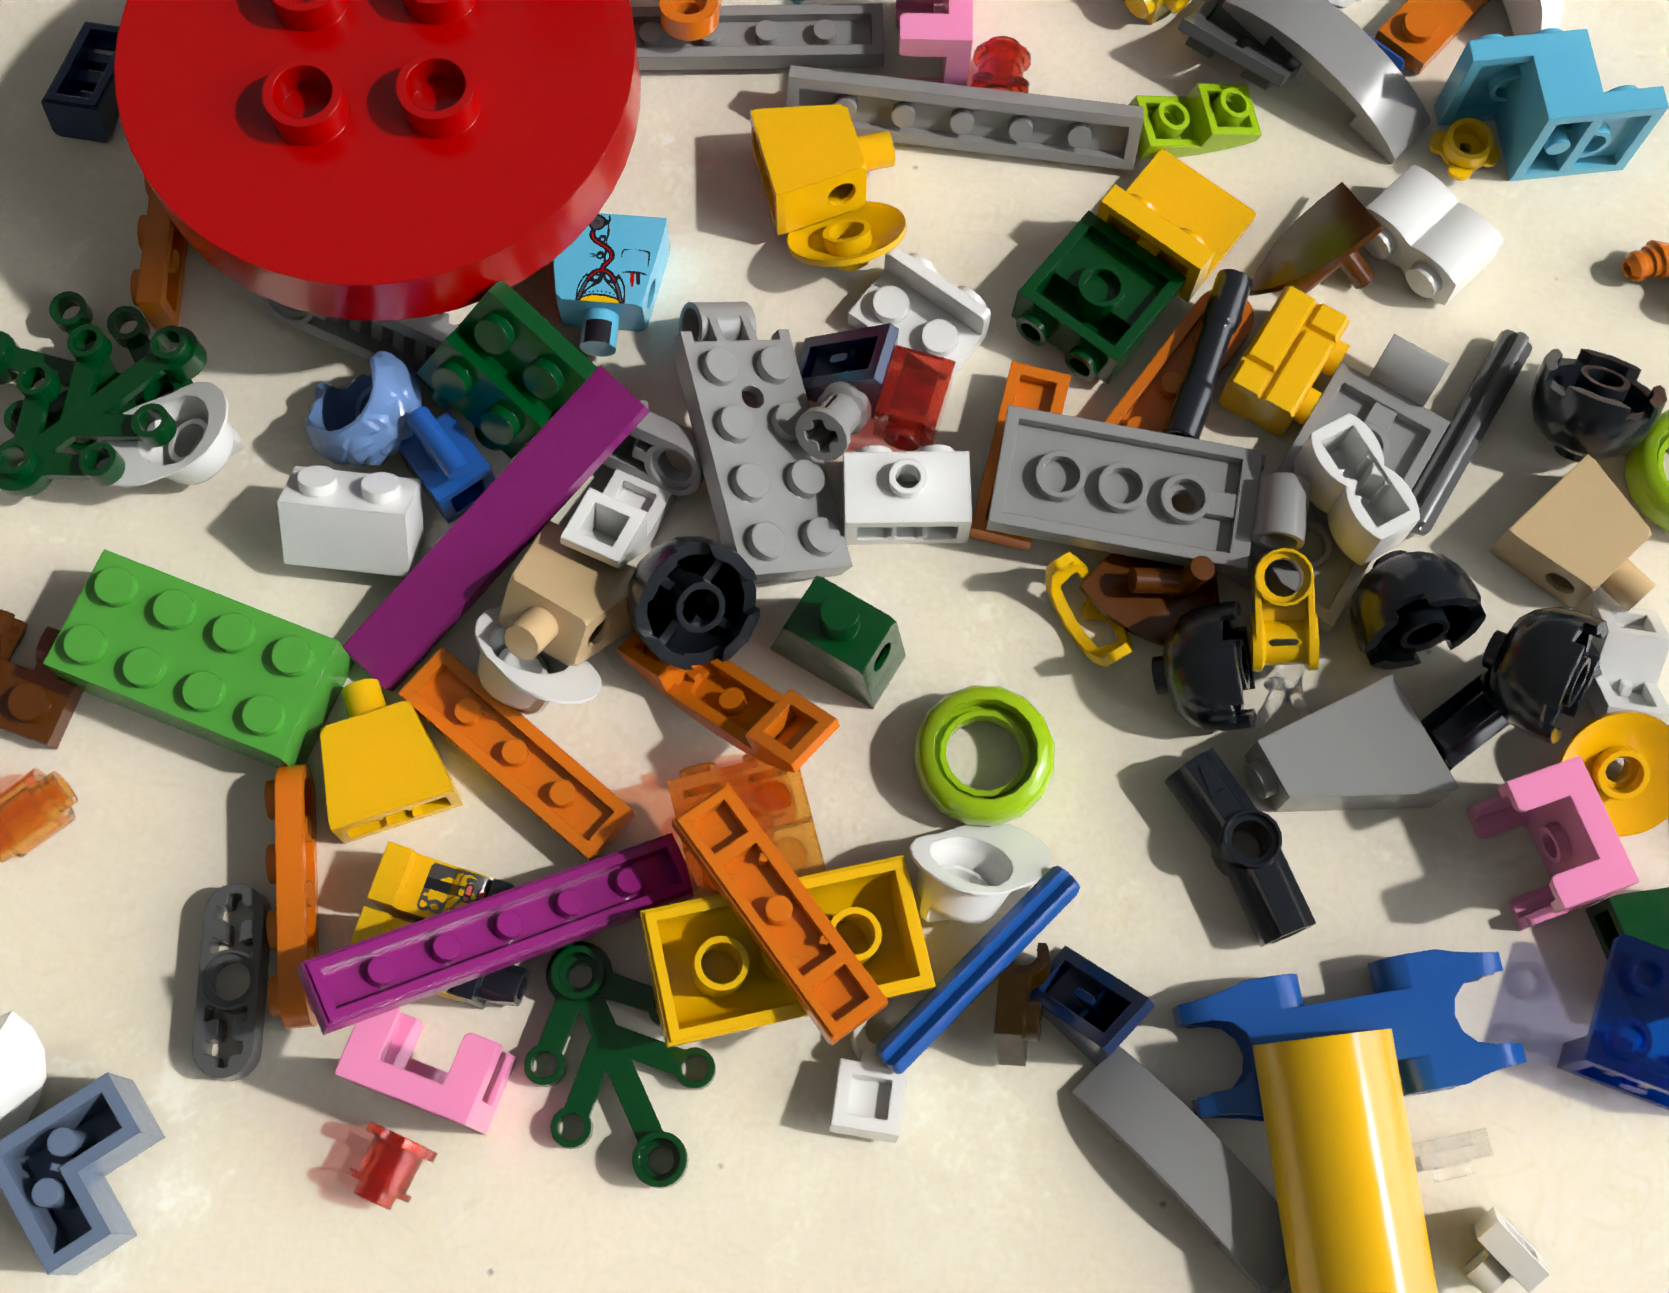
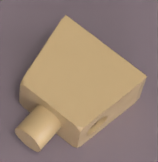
(1580, 540)
(563, 602)

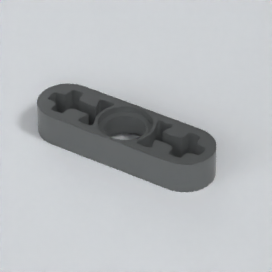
(213, 1031)

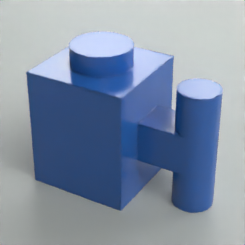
(445, 461)

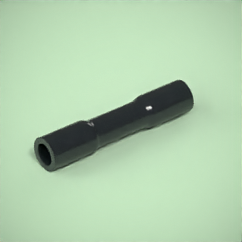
(1219, 323)

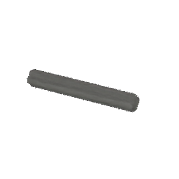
(1469, 426)

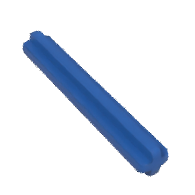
(977, 970)

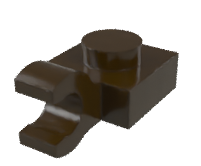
(1016, 1015)

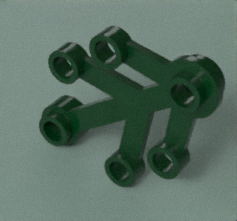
(138, 343)
(90, 413)
(611, 1052)

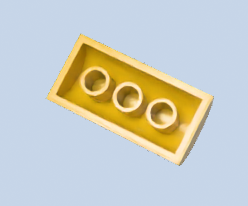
(719, 982)
(1344, 1165)

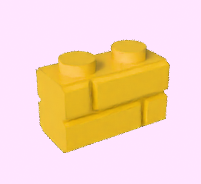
(1284, 361)

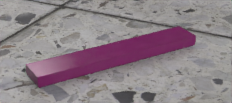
(495, 529)
(492, 933)

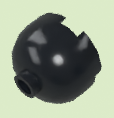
(1593, 404)
(693, 601)
(1411, 606)
(1207, 668)
(1543, 668)

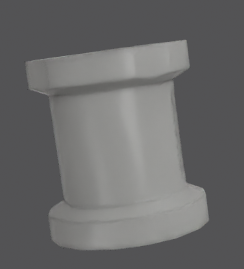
(827, 428)

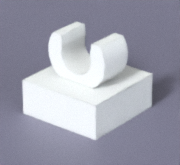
(1503, 1254)

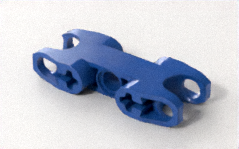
(1410, 996)

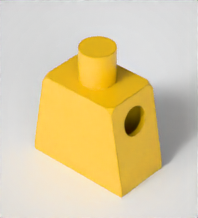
(814, 162)
(381, 766)

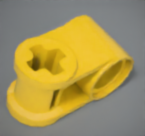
(1283, 616)

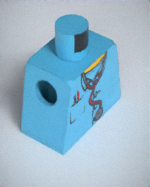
(611, 278)

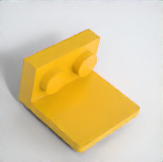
(1178, 218)

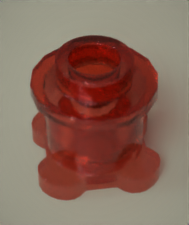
(1001, 65)
(388, 1167)

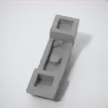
(1345, 62)
(1189, 1164)

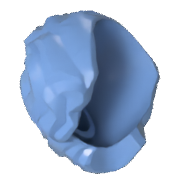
(367, 416)

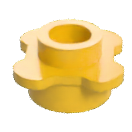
(1473, 136)

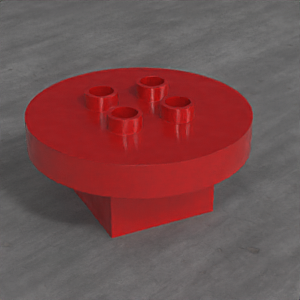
(379, 144)

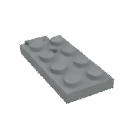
(1408, 434)
(762, 485)
(1115, 488)

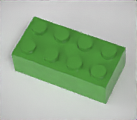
(200, 661)

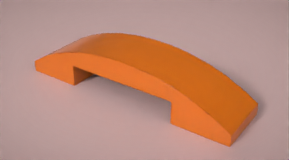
(738, 707)

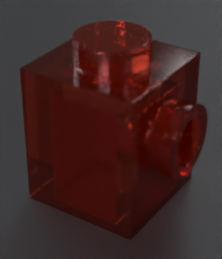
(913, 399)

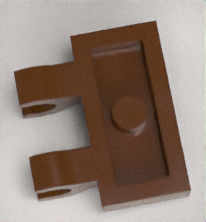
(37, 700)

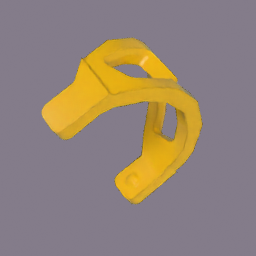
(1055, 576)

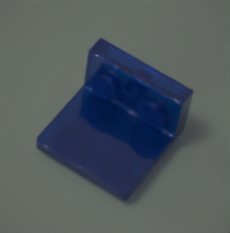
(1628, 1026)

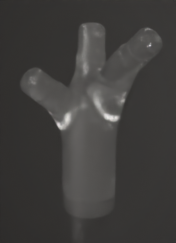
(1283, 688)

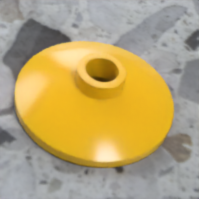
(850, 238)
(1640, 792)

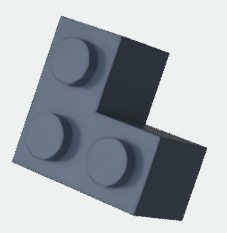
(58, 1171)

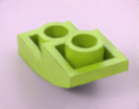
(1201, 123)

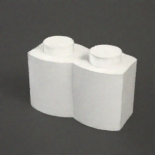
(1431, 235)
(1364, 500)

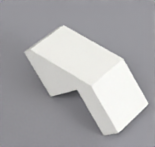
(619, 521)
(1630, 662)

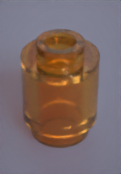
(33, 812)

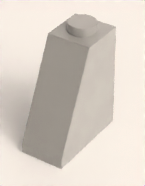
(1352, 757)

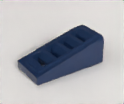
(83, 113)

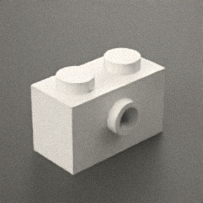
(906, 496)
(351, 520)

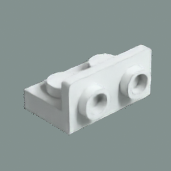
(925, 308)

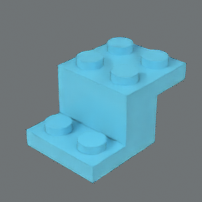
(1549, 104)

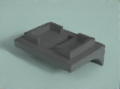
(1216, 30)

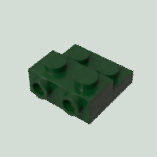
(1095, 298)
(505, 370)

